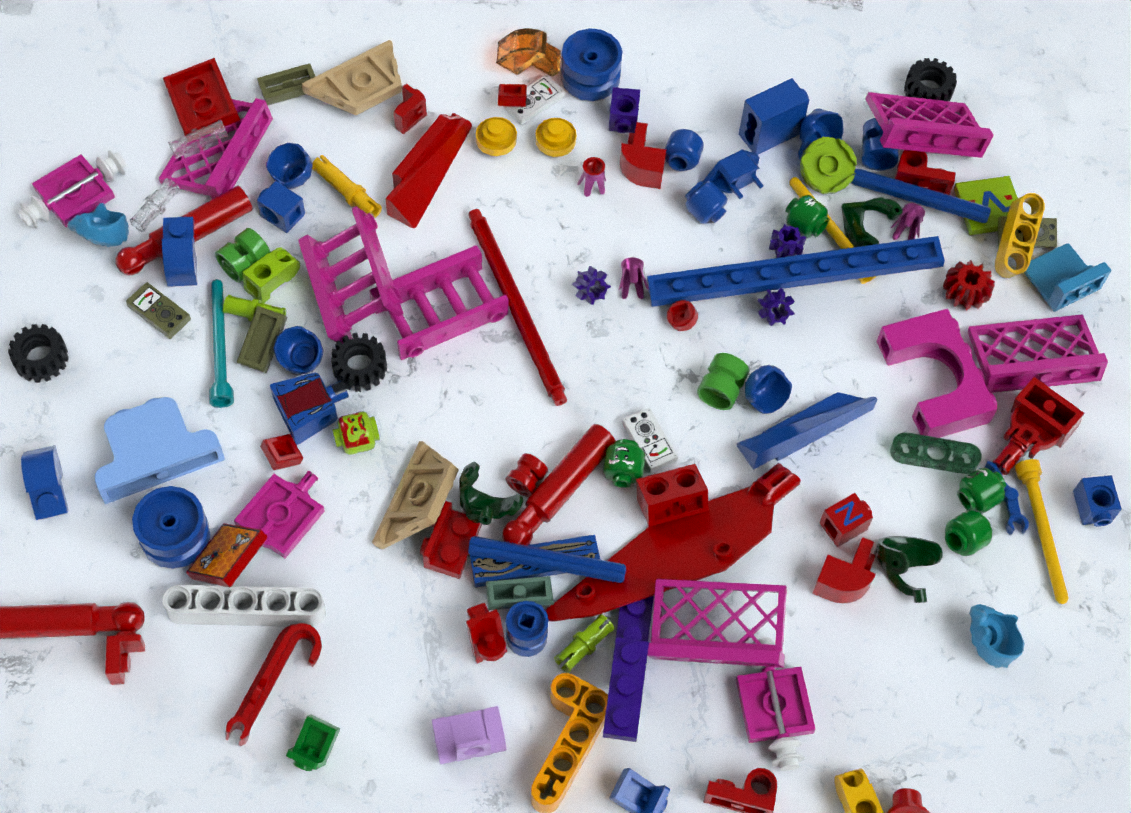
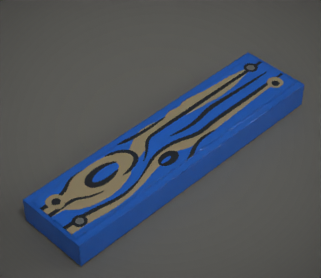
(494, 570)

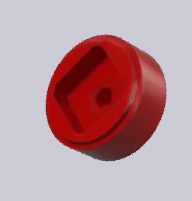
(682, 315)

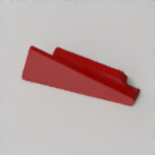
(425, 168)

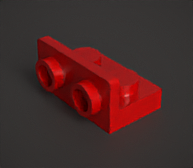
(448, 545)

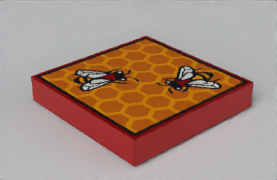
(226, 555)

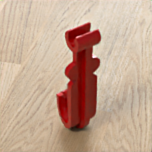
(269, 674)

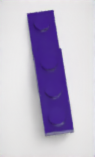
(628, 671)

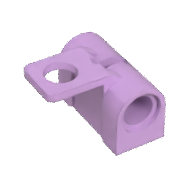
(469, 735)

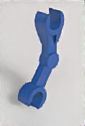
(1012, 505)

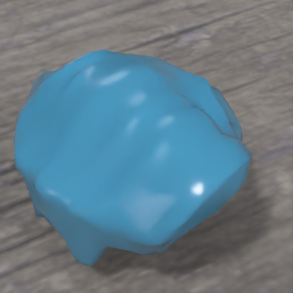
(101, 226)
(995, 636)

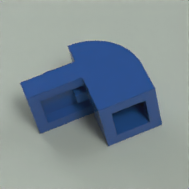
(179, 251)
(43, 482)

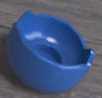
(289, 165)
(298, 350)
(767, 389)

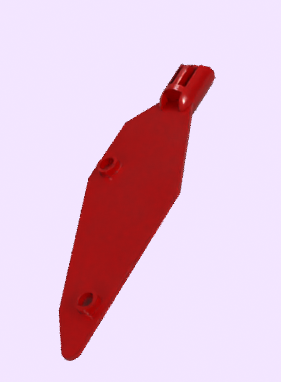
(684, 548)

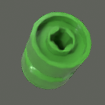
(245, 251)
(722, 383)

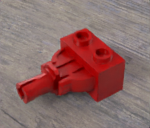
(1037, 420)

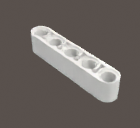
(230, 598)

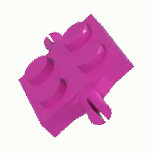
(282, 512)

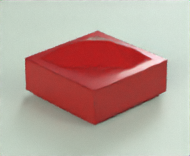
(512, 95)
(281, 452)

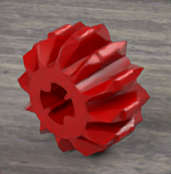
(968, 285)

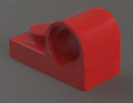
(914, 170)
(744, 800)

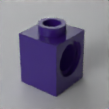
(624, 110)

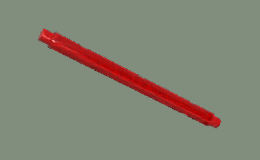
(518, 308)

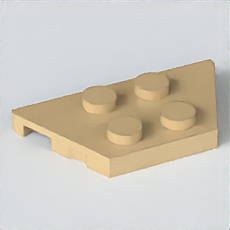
(359, 81)
(418, 496)

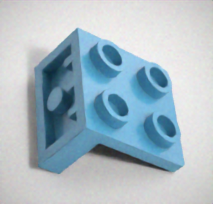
(1064, 276)

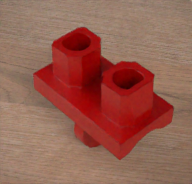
(485, 633)

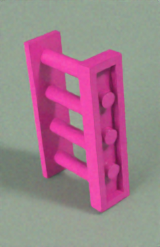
(441, 275)
(324, 276)

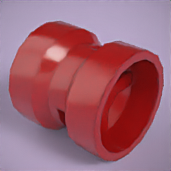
(525, 476)

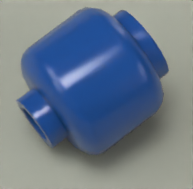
(683, 149)
(706, 202)

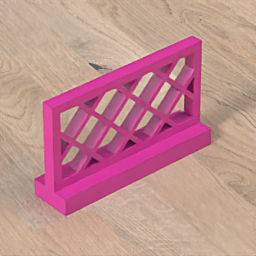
(923, 135)
(235, 154)
(1052, 372)
(714, 651)

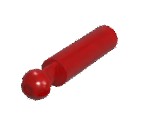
(207, 219)
(559, 485)
(68, 620)

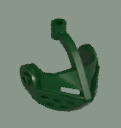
(855, 213)
(473, 500)
(900, 553)

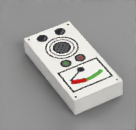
(539, 97)
(648, 433)

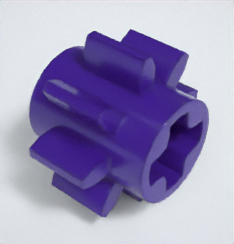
(787, 242)
(591, 285)
(778, 314)

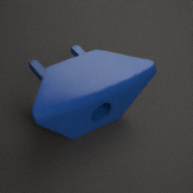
(735, 172)

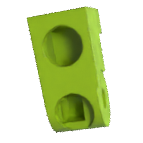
(270, 273)

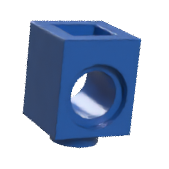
(280, 206)
(1100, 489)

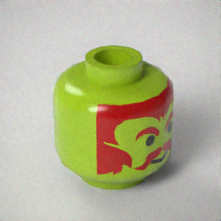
(356, 433)

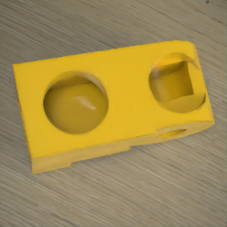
(856, 792)

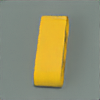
(1029, 226)

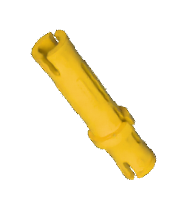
(354, 194)

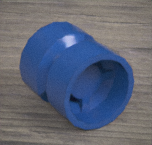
(873, 153)
(526, 628)

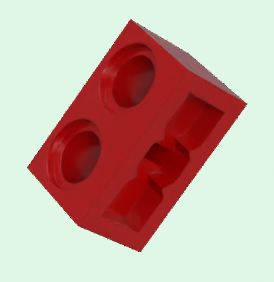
(672, 495)

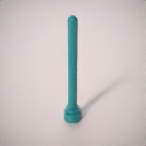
(220, 393)

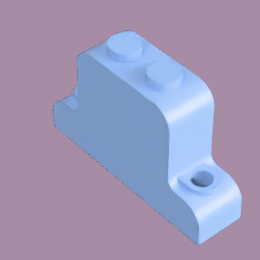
(152, 448)

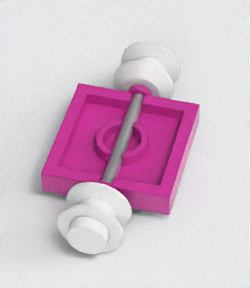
(73, 189)
(776, 708)

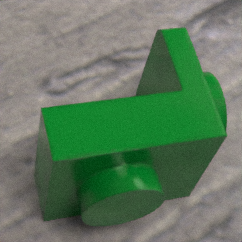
(313, 744)

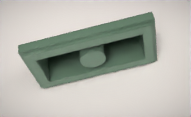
(507, 593)

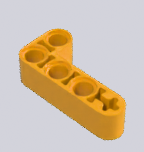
(565, 747)

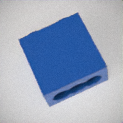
(773, 116)

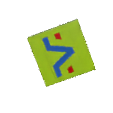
(992, 192)

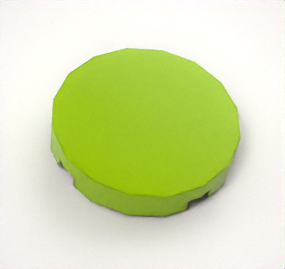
(828, 165)

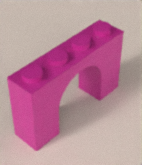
(939, 338)

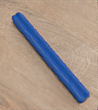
(921, 195)
(547, 559)

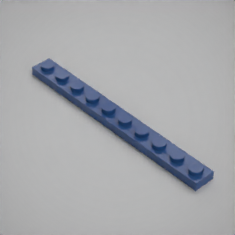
(795, 271)

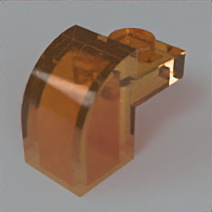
(527, 48)

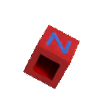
(846, 519)

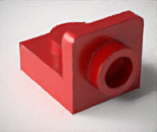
(410, 110)
(118, 655)

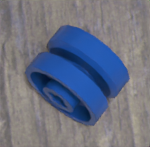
(591, 64)
(171, 526)

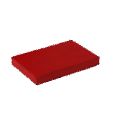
(201, 96)

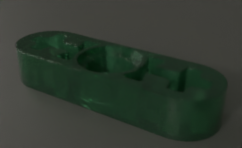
(945, 445)

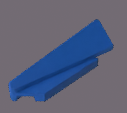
(804, 428)

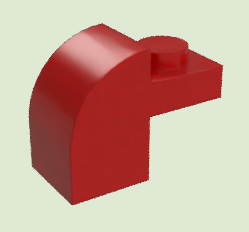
(640, 163)
(847, 581)

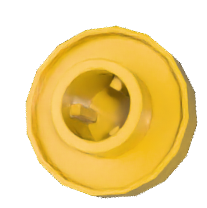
(496, 136)
(555, 137)

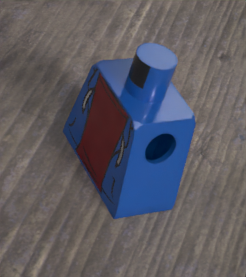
(307, 404)

